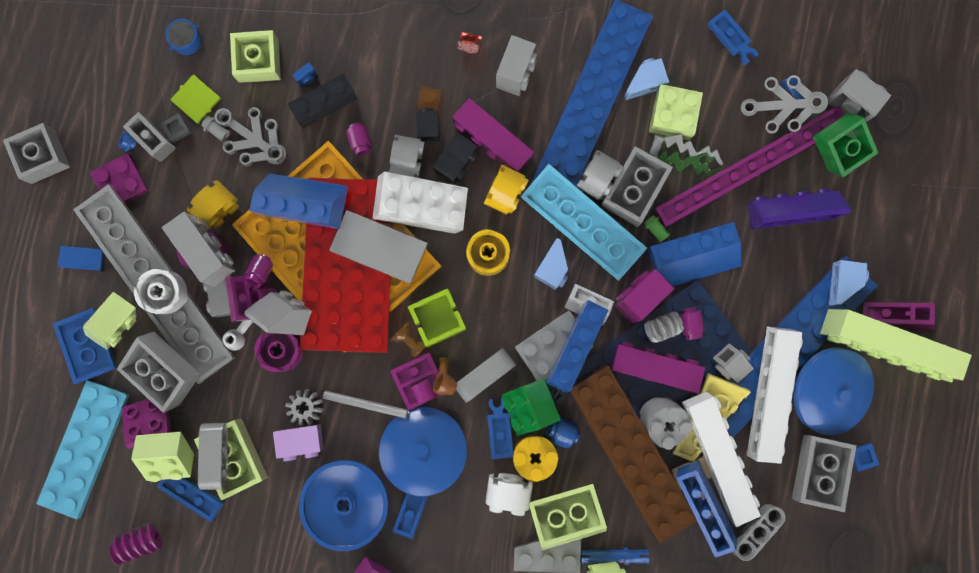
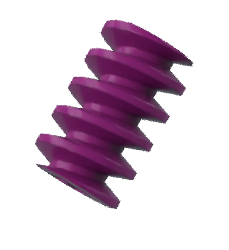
(135, 545)

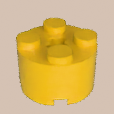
(505, 190)
(213, 204)
(493, 242)
(535, 470)

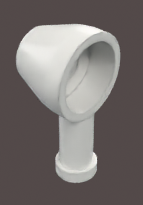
(238, 335)

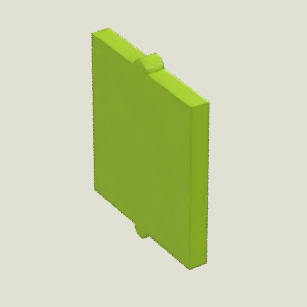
(195, 99)

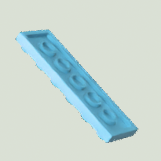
(583, 222)
(83, 449)

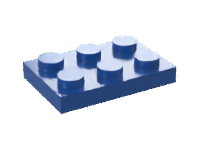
(82, 355)

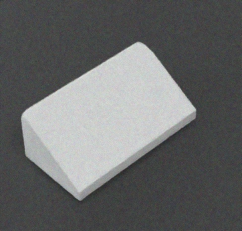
(580, 295)

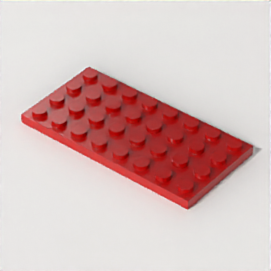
(345, 296)

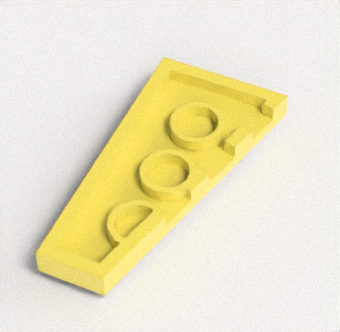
(729, 397)

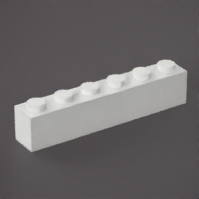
(774, 394)
(721, 458)

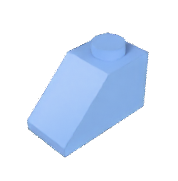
(647, 79)
(553, 267)
(846, 280)

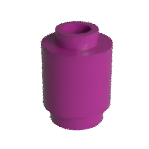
(359, 139)
(258, 270)
(692, 323)

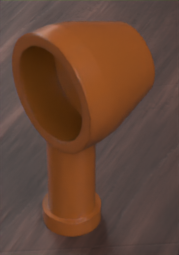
(444, 383)

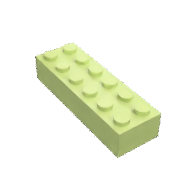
(895, 345)

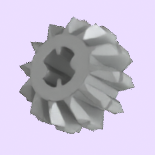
(664, 327)
(300, 400)

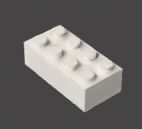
(420, 203)

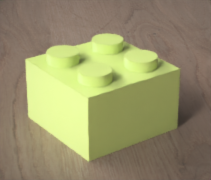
(255, 56)
(675, 112)
(110, 321)
(163, 456)

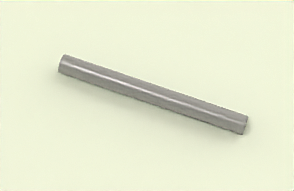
(370, 405)

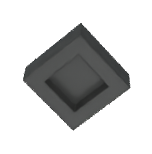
(175, 128)

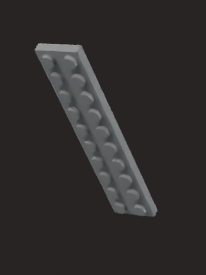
(134, 254)

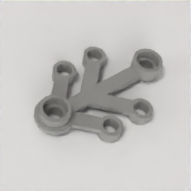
(788, 104)
(253, 139)

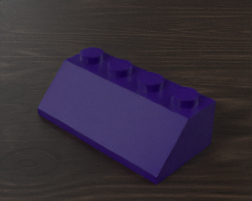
(797, 209)

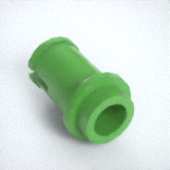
(656, 228)

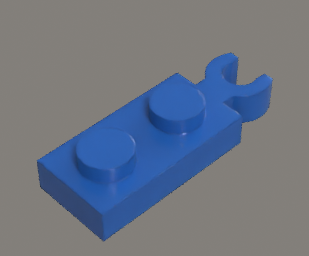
(732, 36)
(500, 432)

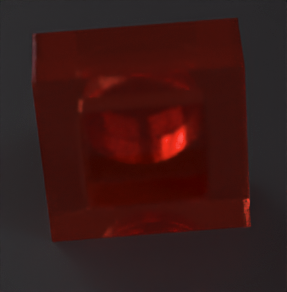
(469, 43)

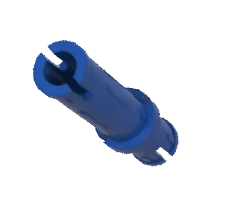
(620, 556)

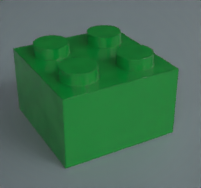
(845, 144)
(530, 407)

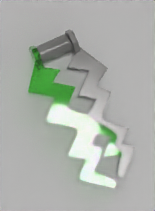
(692, 159)

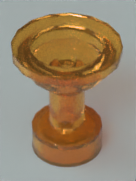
(402, 335)

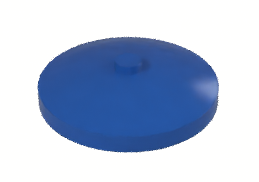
(833, 391)
(423, 451)
(343, 505)

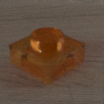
(429, 98)

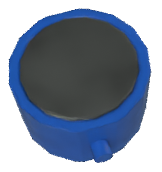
(183, 37)

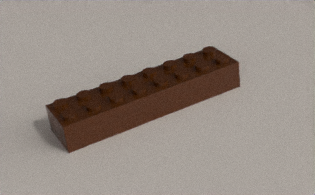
(632, 453)

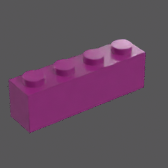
(492, 136)
(657, 368)

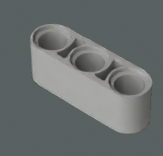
(484, 375)
(212, 456)
(769, 528)

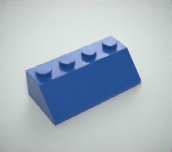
(300, 200)
(697, 255)

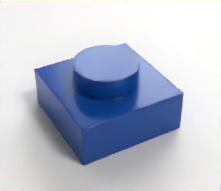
(305, 75)
(865, 457)

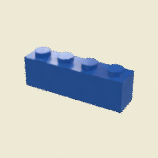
(577, 346)
(707, 509)

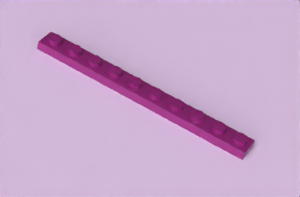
(745, 169)

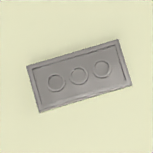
(378, 247)

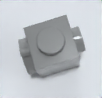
(732, 363)

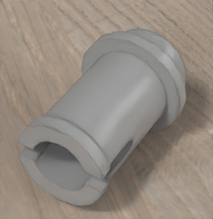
(214, 128)

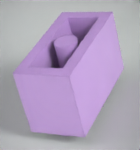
(298, 441)

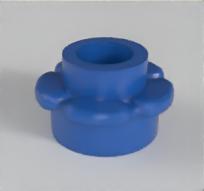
(126, 141)

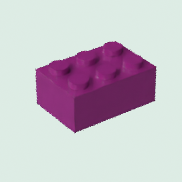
(643, 297)

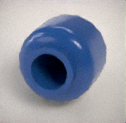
(563, 433)

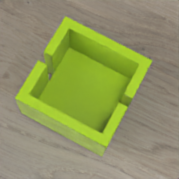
(437, 318)

